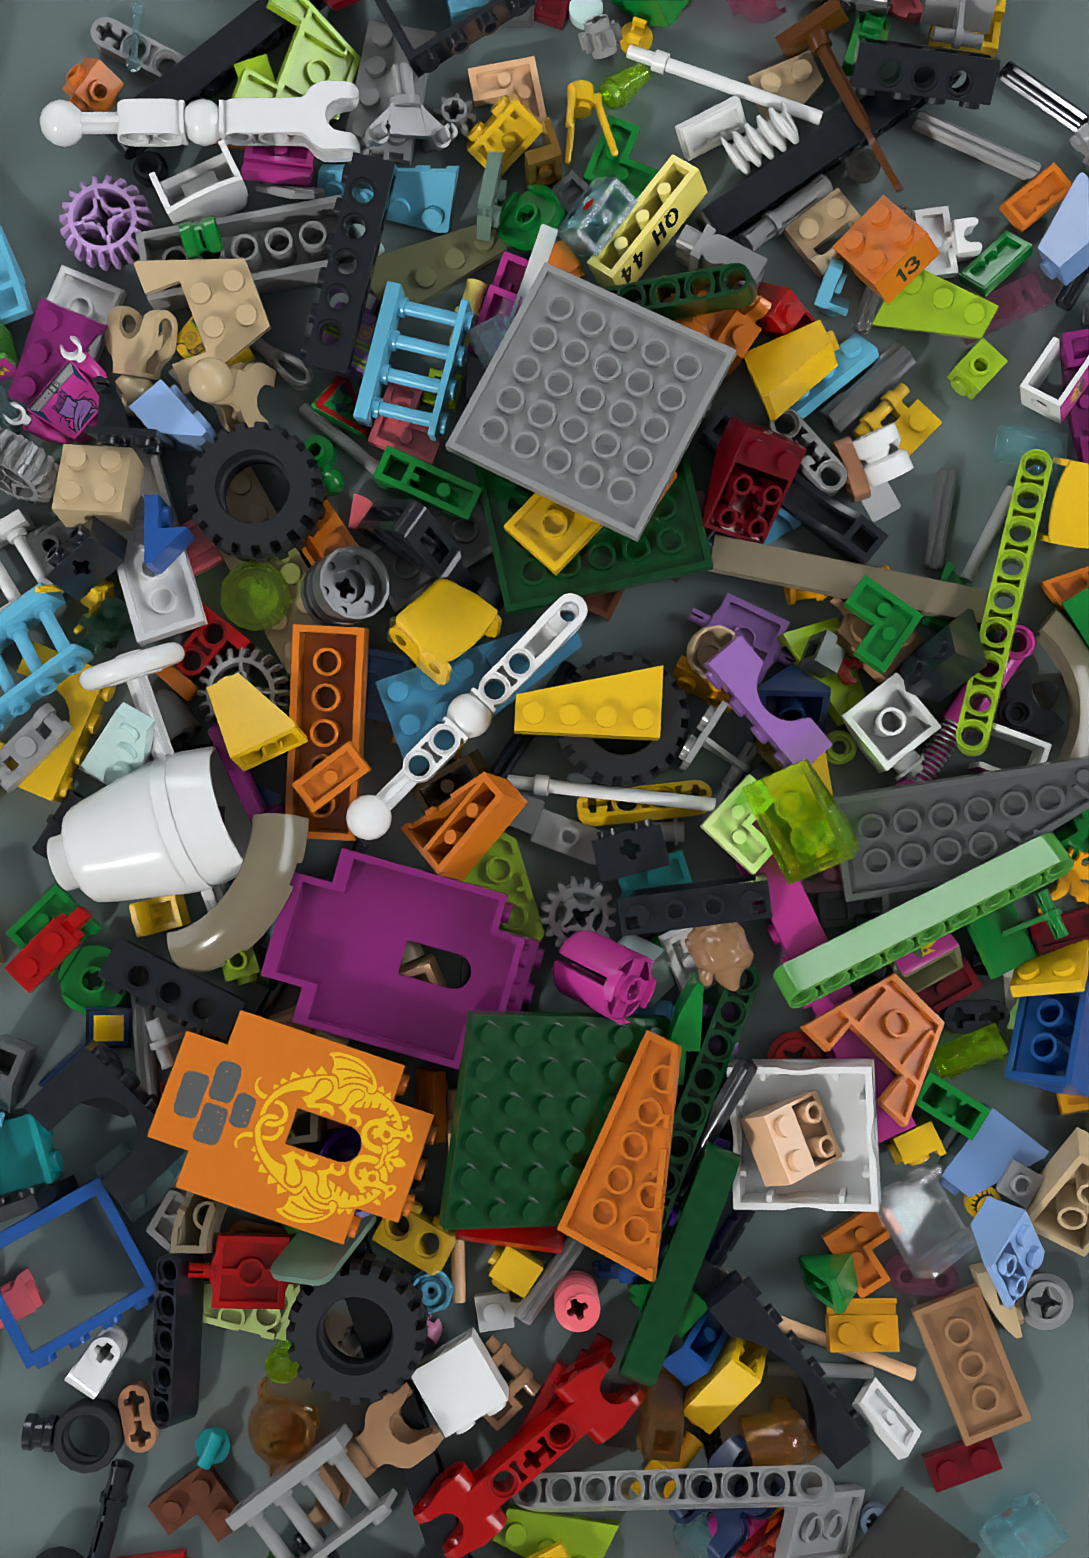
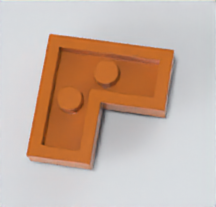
(858, 1237)

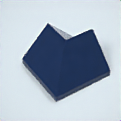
(794, 696)

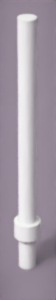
(661, 63)
(544, 785)

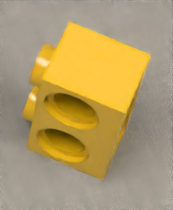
(413, 1244)

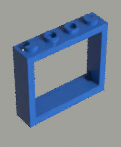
(107, 1317)

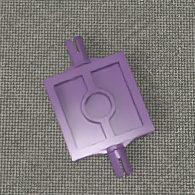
(754, 625)

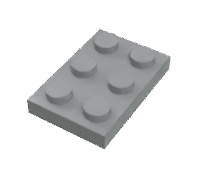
(823, 1529)

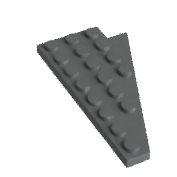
(947, 826)

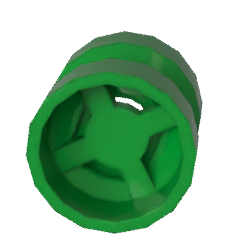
(193, 239)

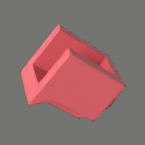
(22, 1295)

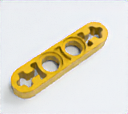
(641, 811)

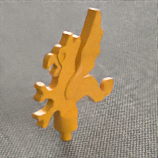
(1071, 881)

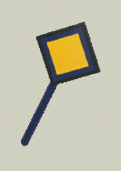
(104, 1025)

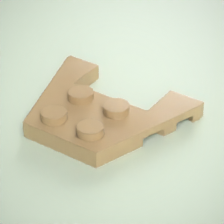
(220, 300)

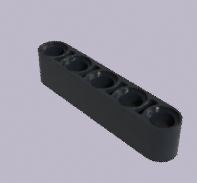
(176, 1340)

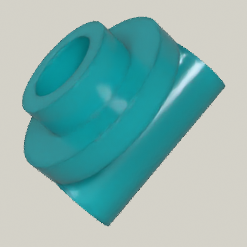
(212, 1446)

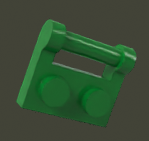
(42, 912)

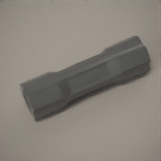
(886, 371)

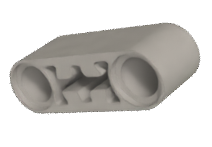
(819, 450)

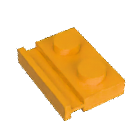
(863, 1327)

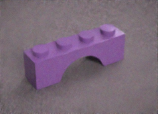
(737, 671)

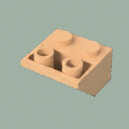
(791, 1139)

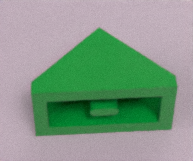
(830, 1279)

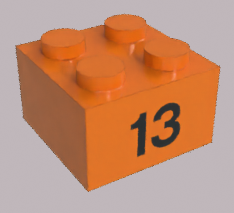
(886, 249)

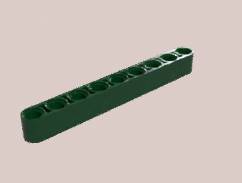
(716, 1066)

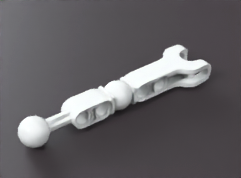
(236, 120)
(469, 715)

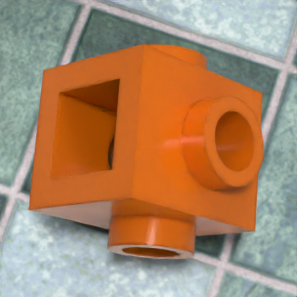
(92, 86)

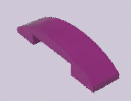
(1073, 353)

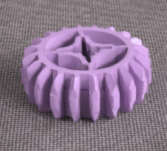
(80, 225)

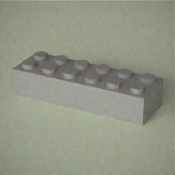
(279, 244)

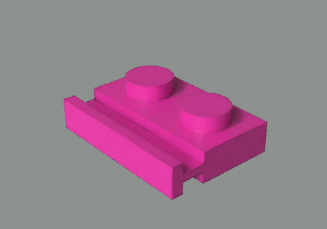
(279, 165)

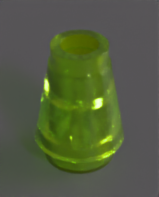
(623, 86)

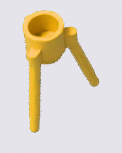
(580, 103)
(91, 600)

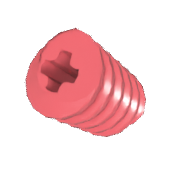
(572, 1314)

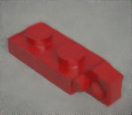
(48, 949)

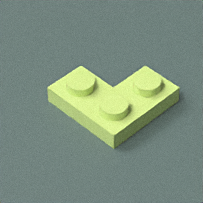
(733, 830)

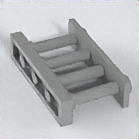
(306, 1471)

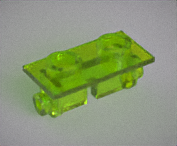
(972, 1049)

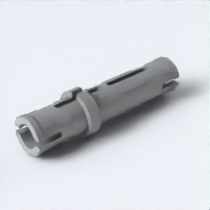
(776, 220)

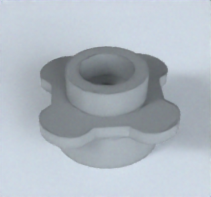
(909, 765)

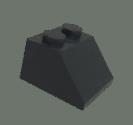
(945, 660)

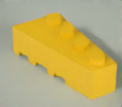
(601, 707)

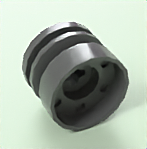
(360, 579)

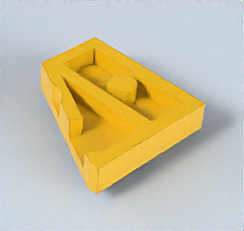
(1053, 972)

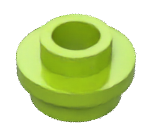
(849, 747)

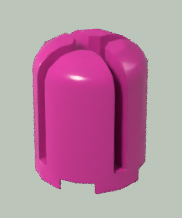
(609, 978)

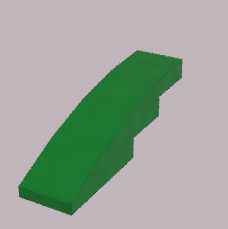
(687, 1020)

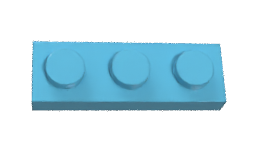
(852, 358)

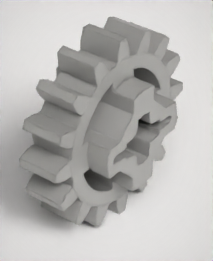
(589, 907)

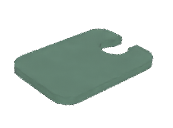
(316, 1259)

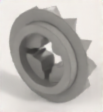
(1054, 1313)

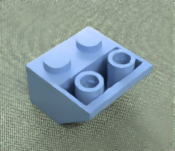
(172, 415)
(1007, 1247)

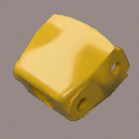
(1070, 507)
(443, 626)

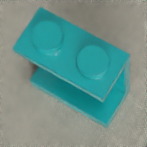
(27, 1154)

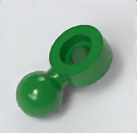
(333, 478)

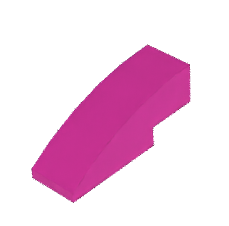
(504, 290)

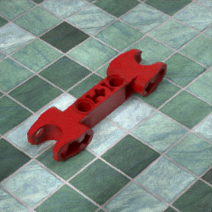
(475, 1494)

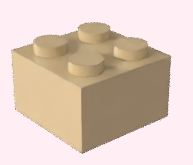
(98, 484)

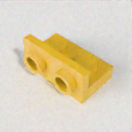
(507, 131)

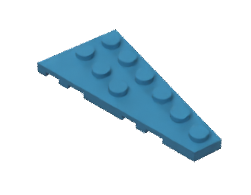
(418, 703)

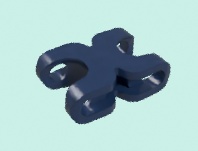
(731, 1522)

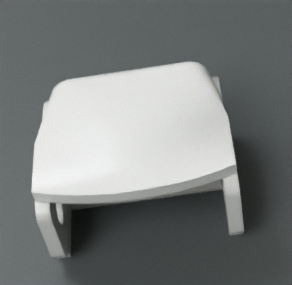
(203, 190)

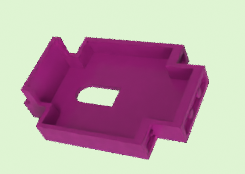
(348, 944)

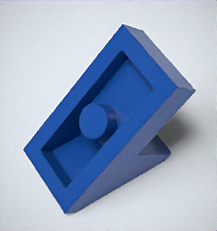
(162, 543)

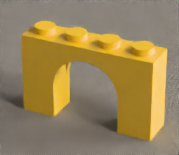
(56, 772)

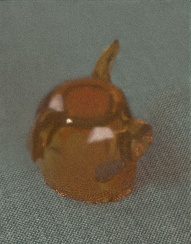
(280, 1428)
(778, 1436)

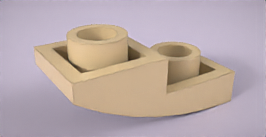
(1009, 1318)

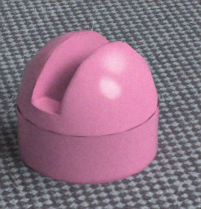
(434, 1331)

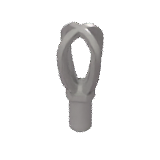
(273, 355)

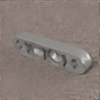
(154, 53)

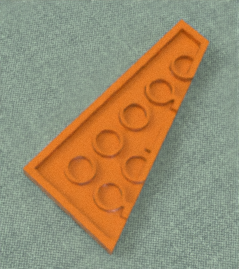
(625, 1178)

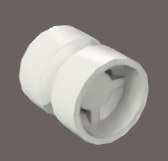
(882, 454)

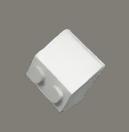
(889, 723)

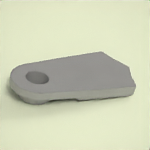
(290, 192)

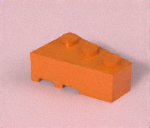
(465, 825)

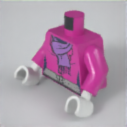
(66, 402)

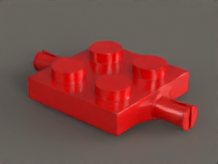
(242, 1271)

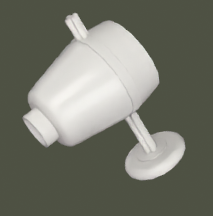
(159, 823)

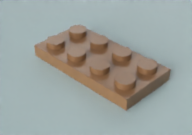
(970, 1364)

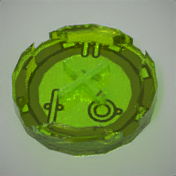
(255, 596)

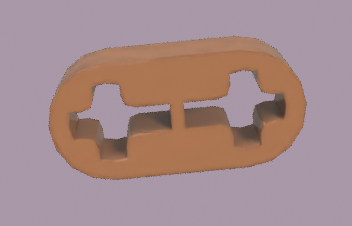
(857, 484)
(130, 1417)

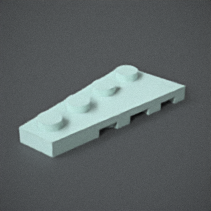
(121, 745)

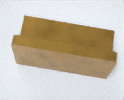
(544, 163)

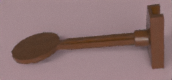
(813, 33)

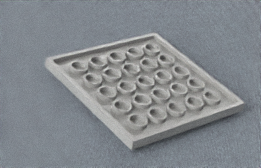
(591, 401)

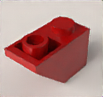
(785, 313)

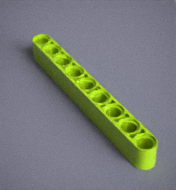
(1005, 586)

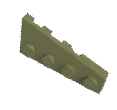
(435, 264)

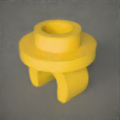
(637, 34)

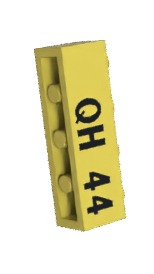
(650, 224)

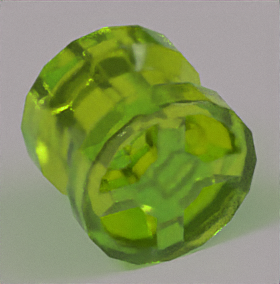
(279, 1367)

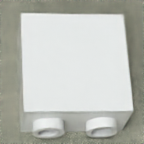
(460, 1383)

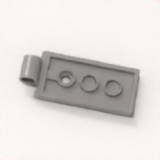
(376, 87)

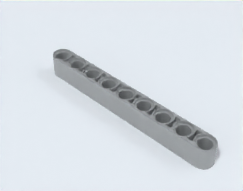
(687, 1489)

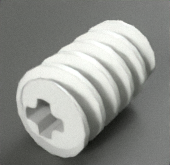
(762, 139)

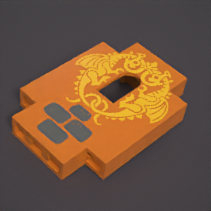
(237, 1110)

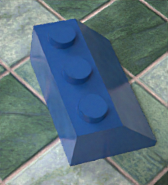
(1052, 1043)

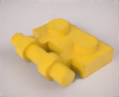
(913, 423)

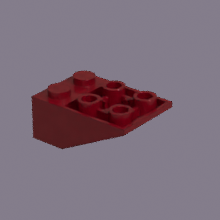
(750, 480)

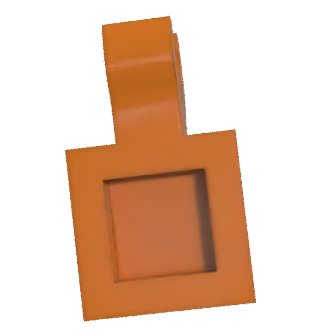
(739, 328)

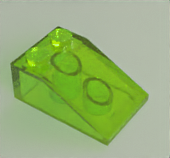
(801, 821)

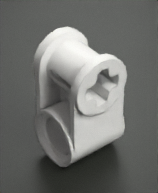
(97, 1362)

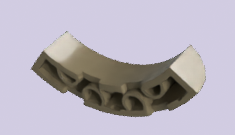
(1071, 657)
(251, 901)
(201, 1217)

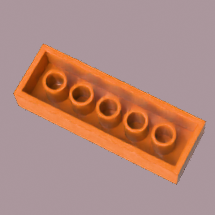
(330, 709)

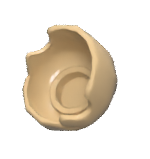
(706, 644)

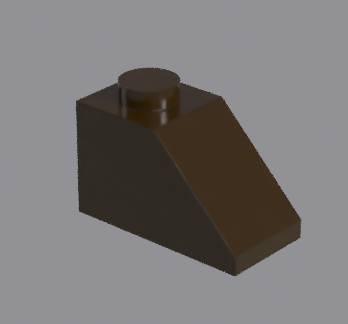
(448, 780)

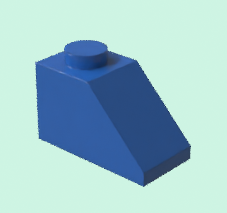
(697, 1350)

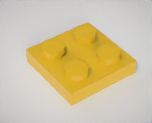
(551, 531)

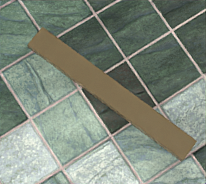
(840, 577)

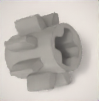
(600, 36)
(456, 106)

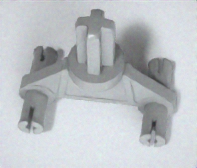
(407, 117)

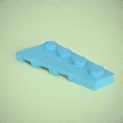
(419, 197)

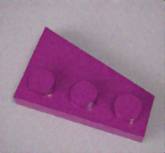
(42, 354)

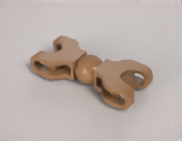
(381, 1442)

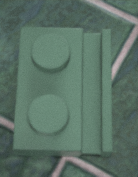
(492, 190)

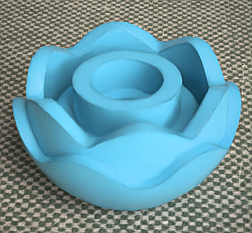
(443, 1290)

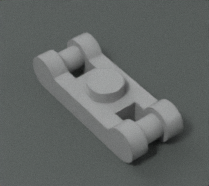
(31, 747)

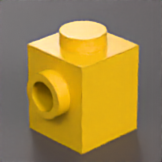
(514, 1269)

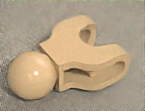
(140, 349)
(231, 389)

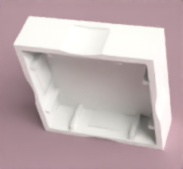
(850, 1104)

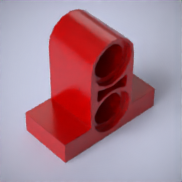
(199, 644)

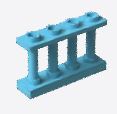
(388, 339)
(44, 679)

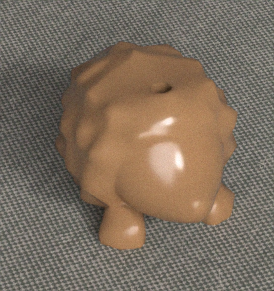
(720, 953)

